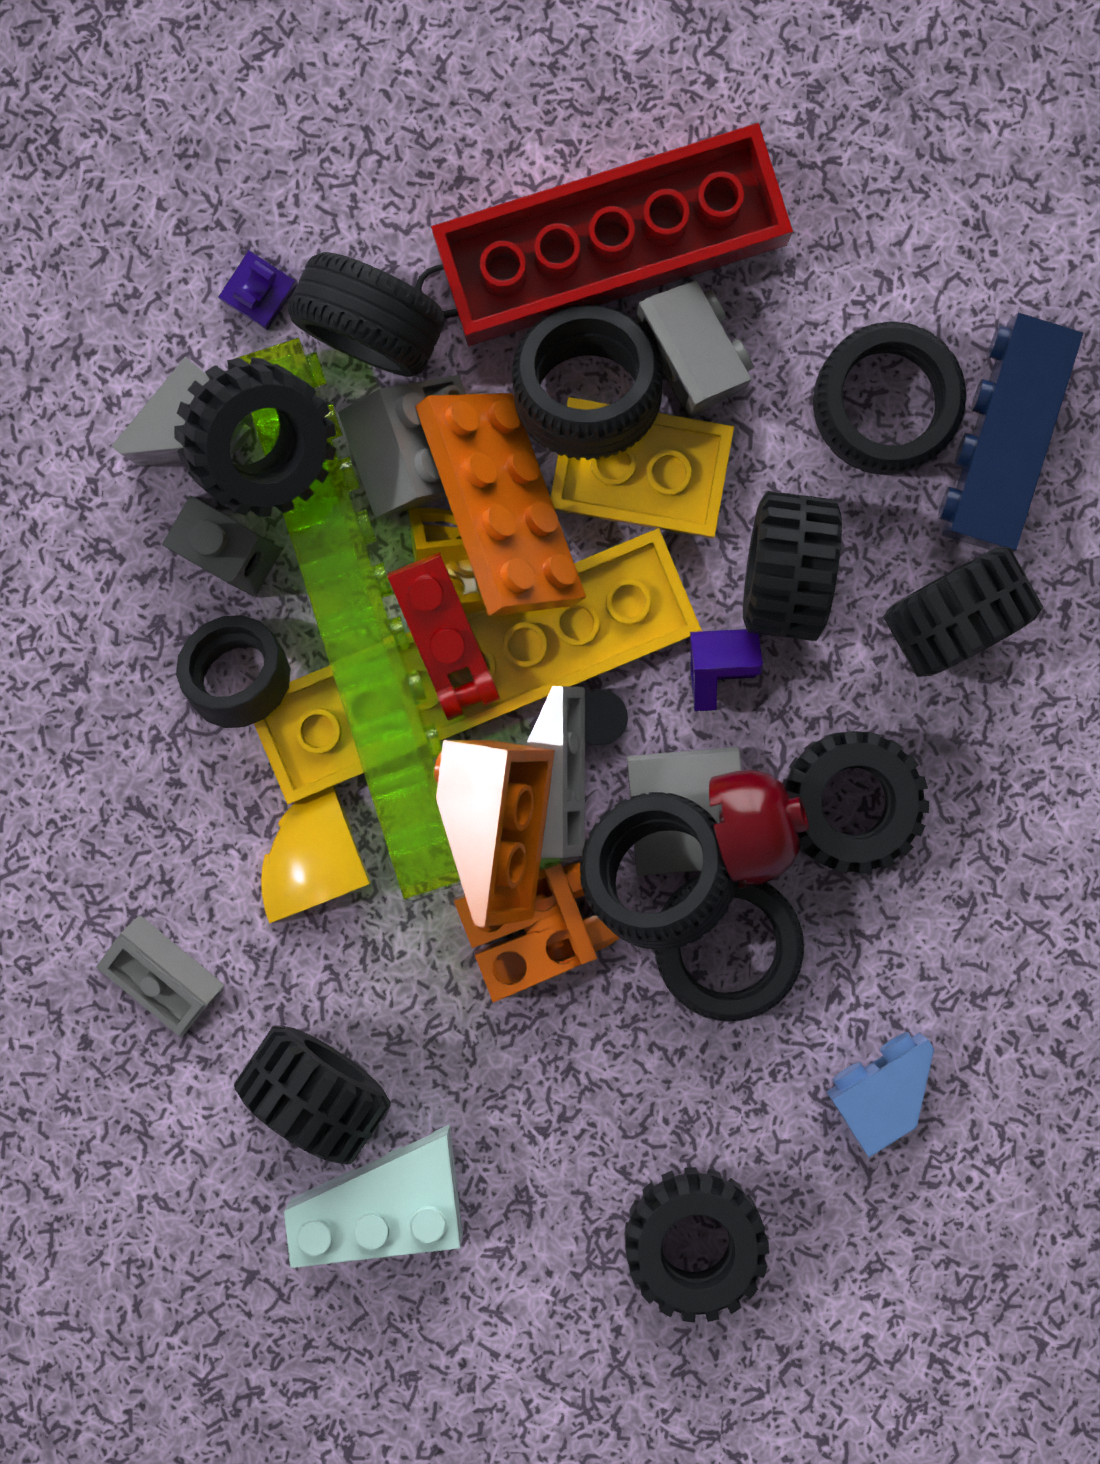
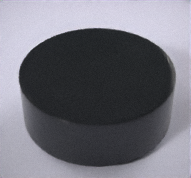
(604, 717)

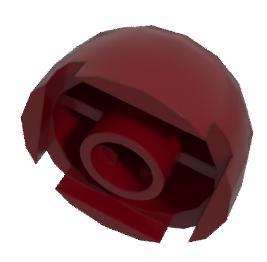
(756, 825)

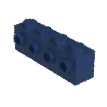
(1011, 432)

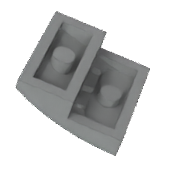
(684, 775)

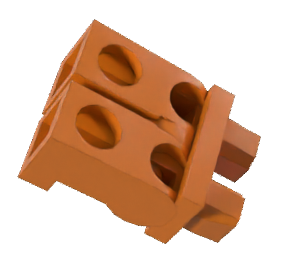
(551, 941)

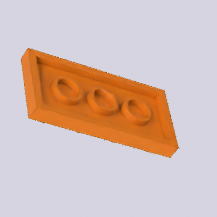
(500, 503)

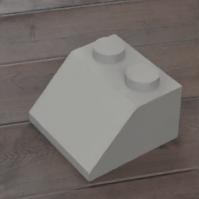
(694, 347)
(151, 433)

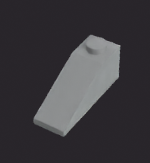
(563, 730)

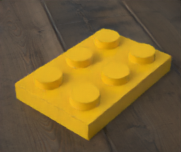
(661, 482)

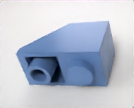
(887, 1095)

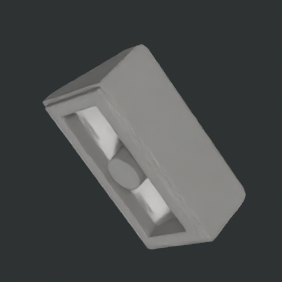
(159, 975)

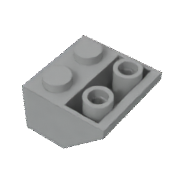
(393, 446)

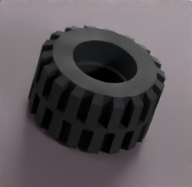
(289, 465)
(792, 566)
(963, 612)
(902, 807)
(312, 1095)
(701, 1290)

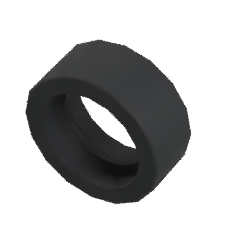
(208, 645)

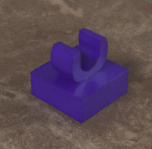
(257, 290)

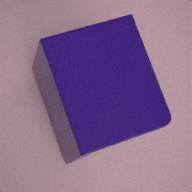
(720, 657)

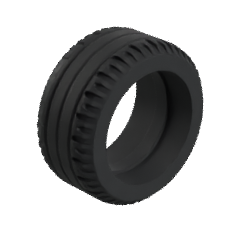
(366, 314)
(587, 332)
(926, 352)
(617, 834)
(765, 992)

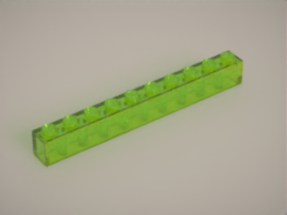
(366, 651)

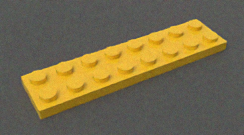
(628, 612)

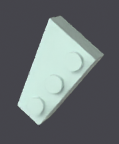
(381, 1209)

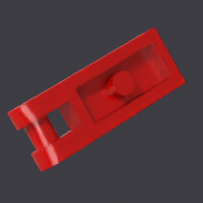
(442, 633)

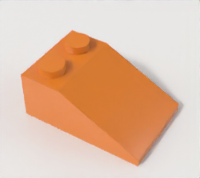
(495, 821)

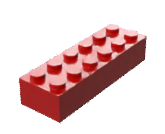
(613, 233)

